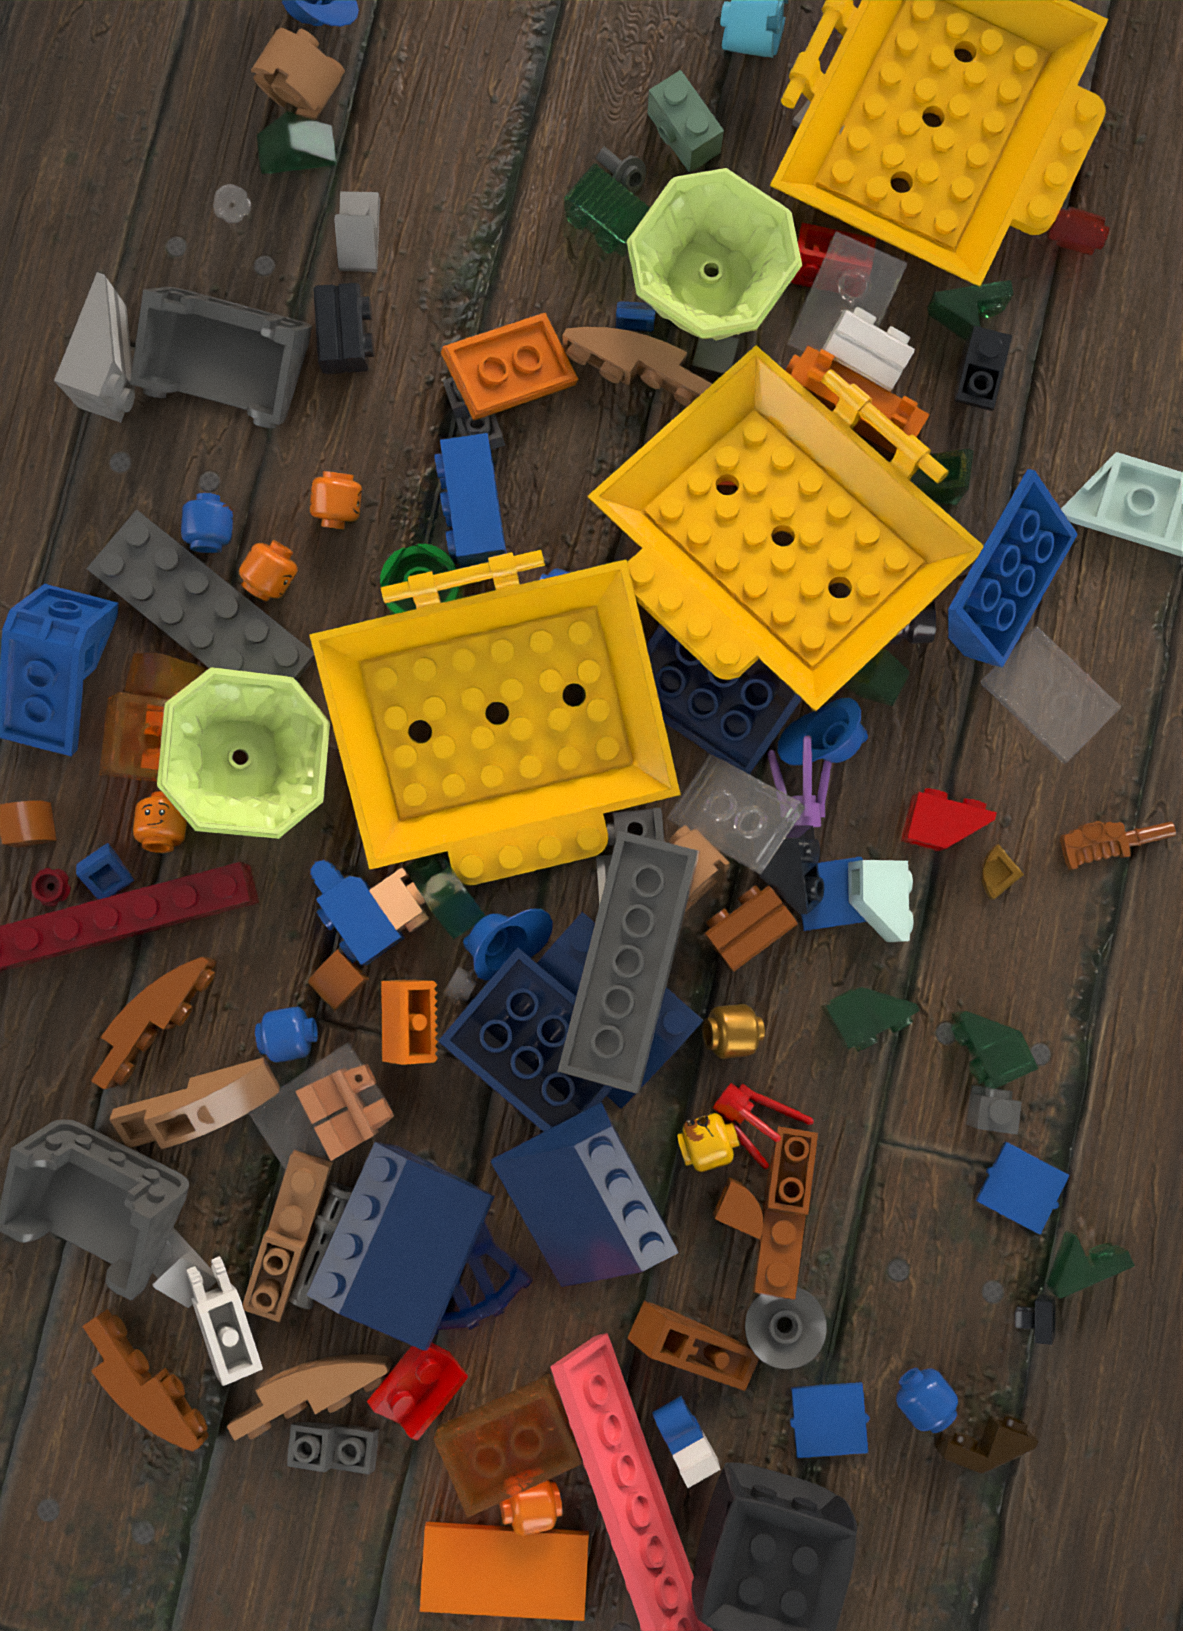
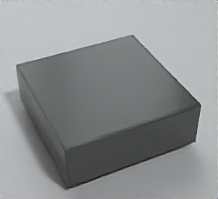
(715, 356)

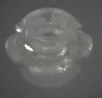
(227, 195)
(460, 985)

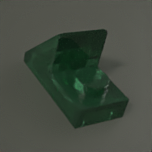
(960, 306)
(1075, 1271)

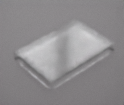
(847, 279)
(1050, 695)
(736, 813)
(284, 1119)

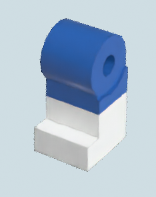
(686, 1441)

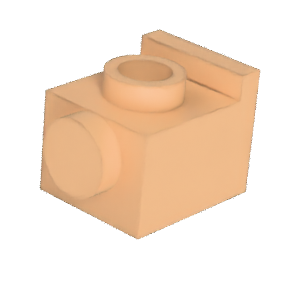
(400, 901)

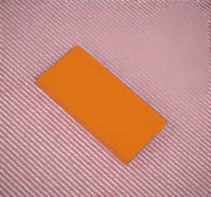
(502, 1573)

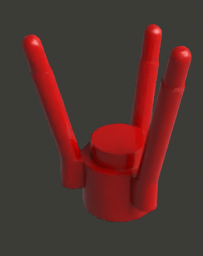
(735, 1105)

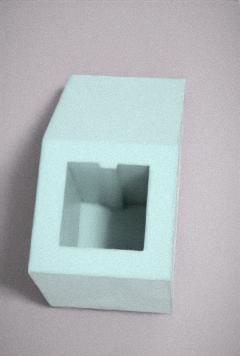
(881, 896)

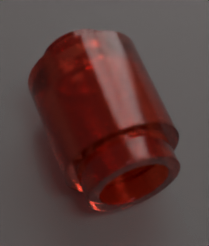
(1079, 230)

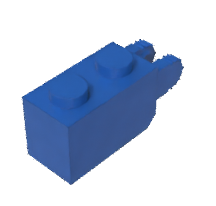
(354, 914)

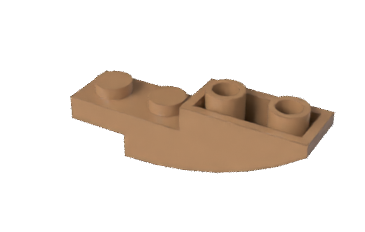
(625, 353)
(201, 1108)
(287, 1236)
(321, 1382)

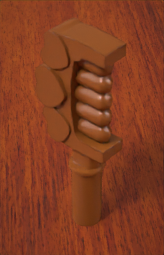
(1106, 839)

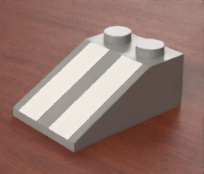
(99, 357)

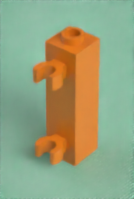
(903, 412)

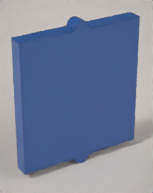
(835, 905)
(1022, 1187)
(829, 1420)

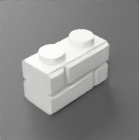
(868, 349)

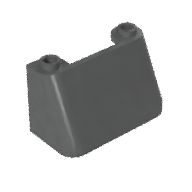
(219, 352)
(94, 1197)

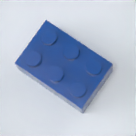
(470, 500)

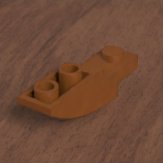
(159, 1004)
(785, 1213)
(151, 1401)

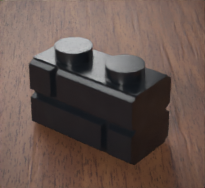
(342, 328)

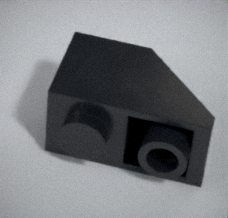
(981, 368)
(795, 870)

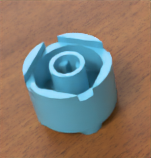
(753, 26)

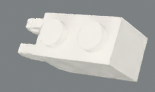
(224, 1326)

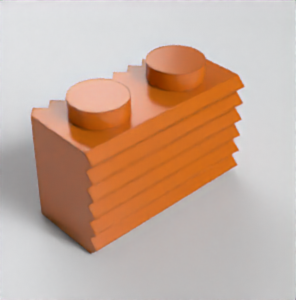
(408, 1021)

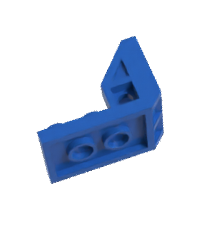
(45, 655)

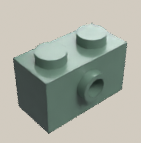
(684, 121)

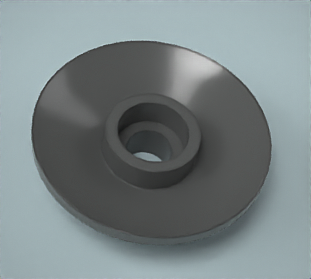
(789, 1347)

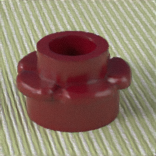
(41, 882)

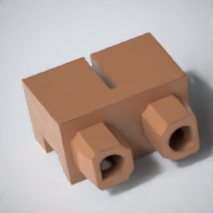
(340, 1091)

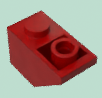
(940, 822)

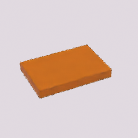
(509, 366)

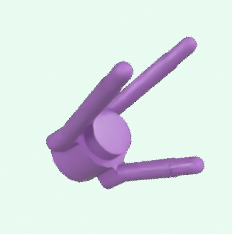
(813, 809)

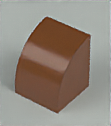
(26, 823)
(337, 980)
(739, 1209)

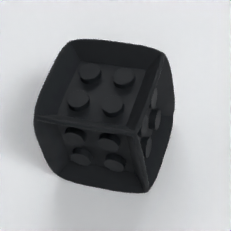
(773, 1553)

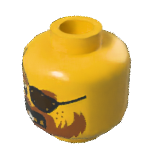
(708, 1142)

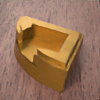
(998, 872)

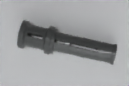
(326, 1225)

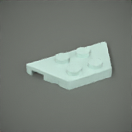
(1132, 503)

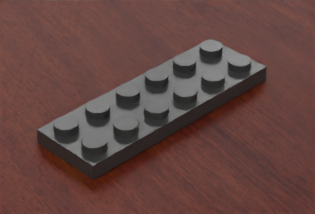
(195, 603)
(628, 961)

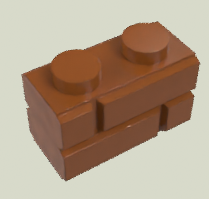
(750, 927)

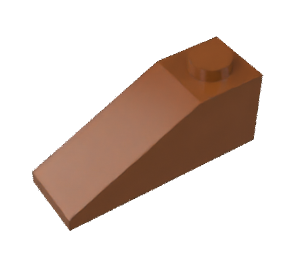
(692, 1346)

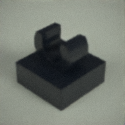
(1040, 1318)

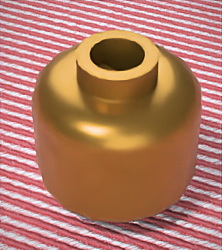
(733, 1031)

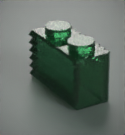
(604, 209)

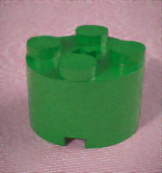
(415, 561)

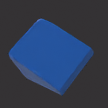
(635, 316)
(104, 872)

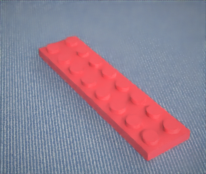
(627, 1487)

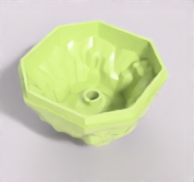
(718, 229)
(269, 722)

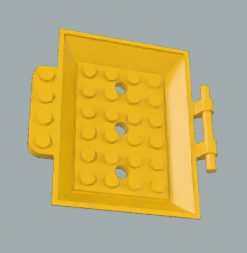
(1005, 136)
(800, 471)
(482, 790)

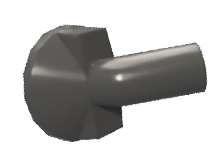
(629, 172)

